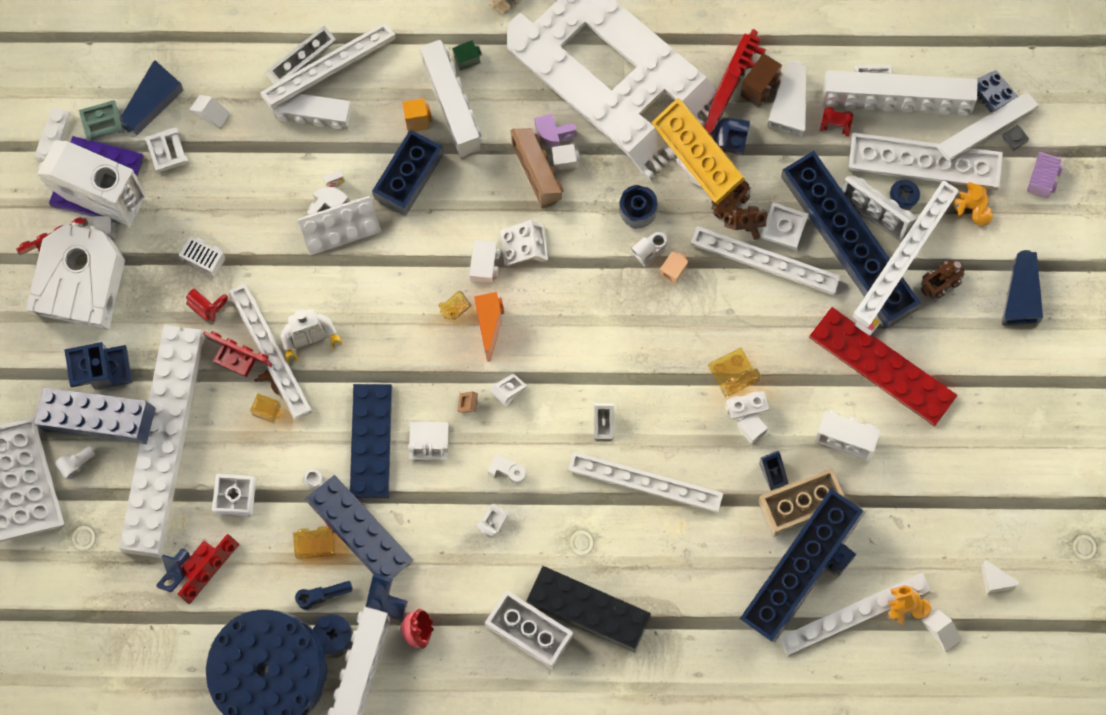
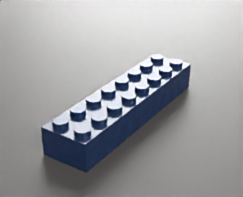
(802, 565)

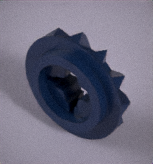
(908, 187)

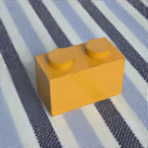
(417, 114)

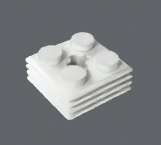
(228, 484)

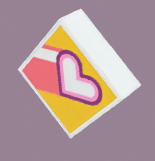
(334, 179)
(872, 327)

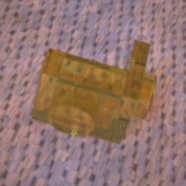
(454, 306)

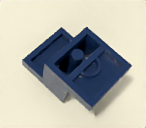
(98, 366)

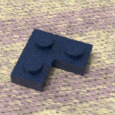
(381, 600)

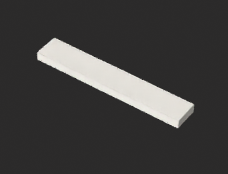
(987, 126)

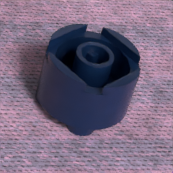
(635, 216)
(339, 645)

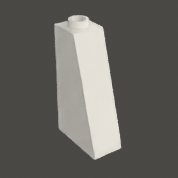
(789, 105)

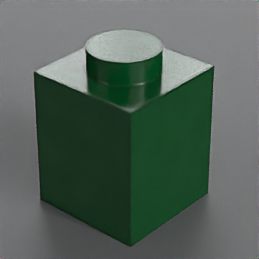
(466, 55)

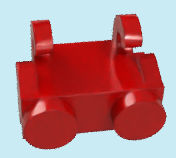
(841, 119)

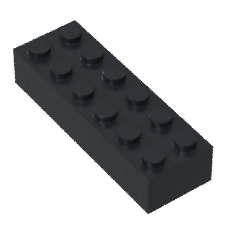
(588, 609)

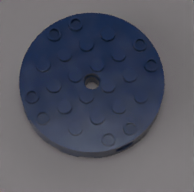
(244, 650)

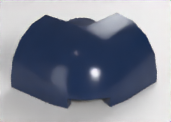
(731, 135)

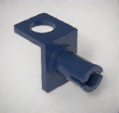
(173, 569)

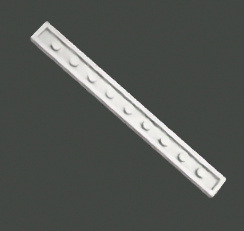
(905, 254)

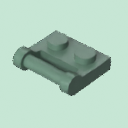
(100, 115)

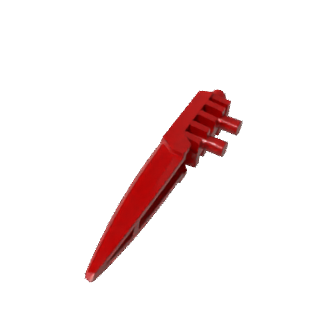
(737, 66)

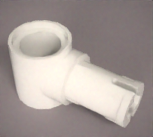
(70, 464)

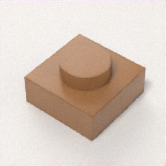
(467, 402)

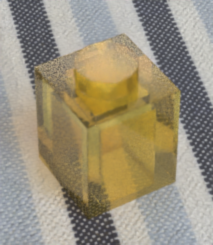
(266, 408)

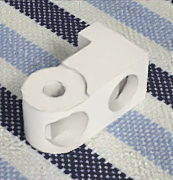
(507, 468)

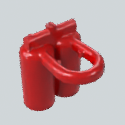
(203, 306)

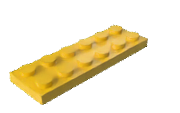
(698, 151)

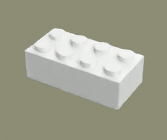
(529, 629)

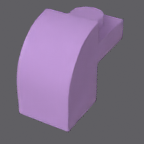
(550, 134)

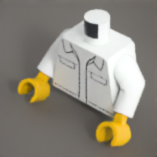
(305, 329)

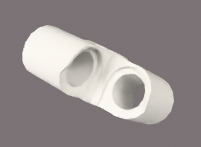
(647, 251)

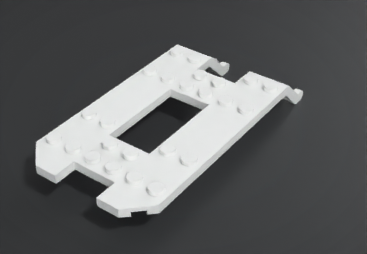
(616, 110)

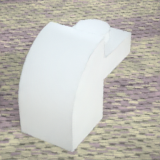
(327, 198)

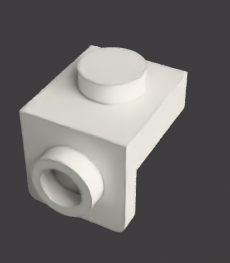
(492, 521)

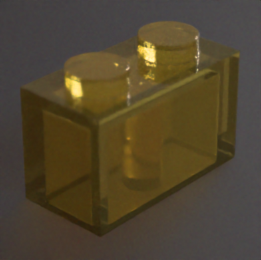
(314, 543)

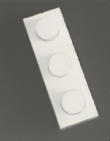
(53, 131)

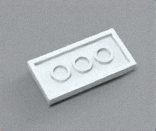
(339, 225)

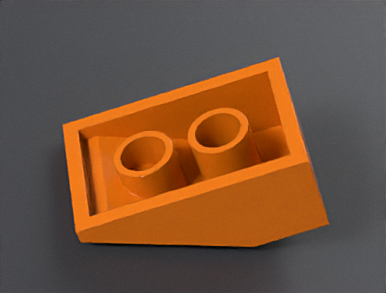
(489, 314)

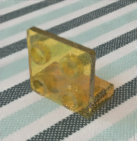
(733, 372)

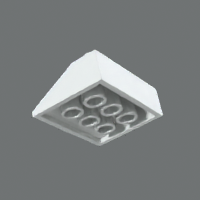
(878, 208)

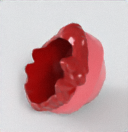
(417, 629)

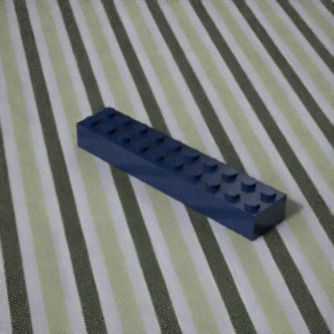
(846, 233)

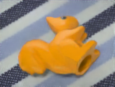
(976, 200)
(907, 601)

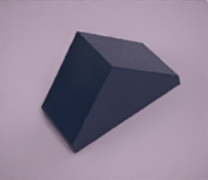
(773, 470)

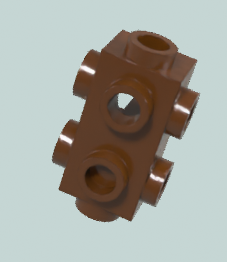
(731, 201)
(746, 219)
(947, 275)

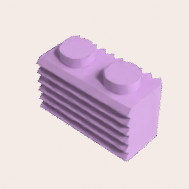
(1044, 175)

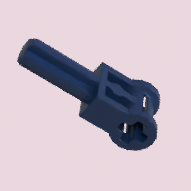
(320, 594)

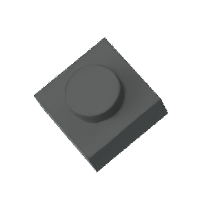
(1015, 137)

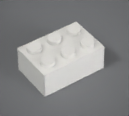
(847, 435)

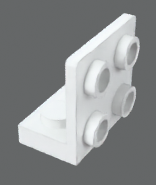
(524, 243)

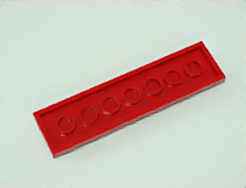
(883, 366)

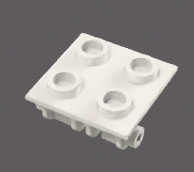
(428, 441)

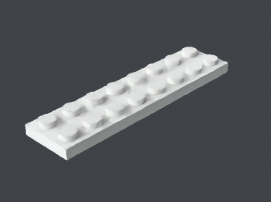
(923, 161)

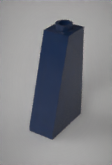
(151, 98)
(1024, 293)

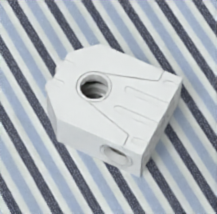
(92, 181)
(71, 294)

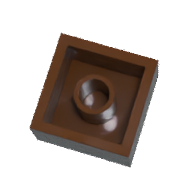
(761, 80)

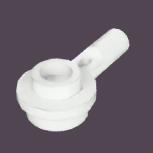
(312, 478)

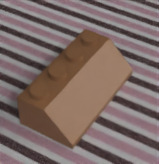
(536, 166)

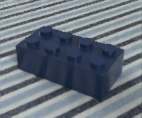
(408, 172)

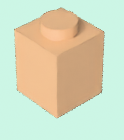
(674, 267)

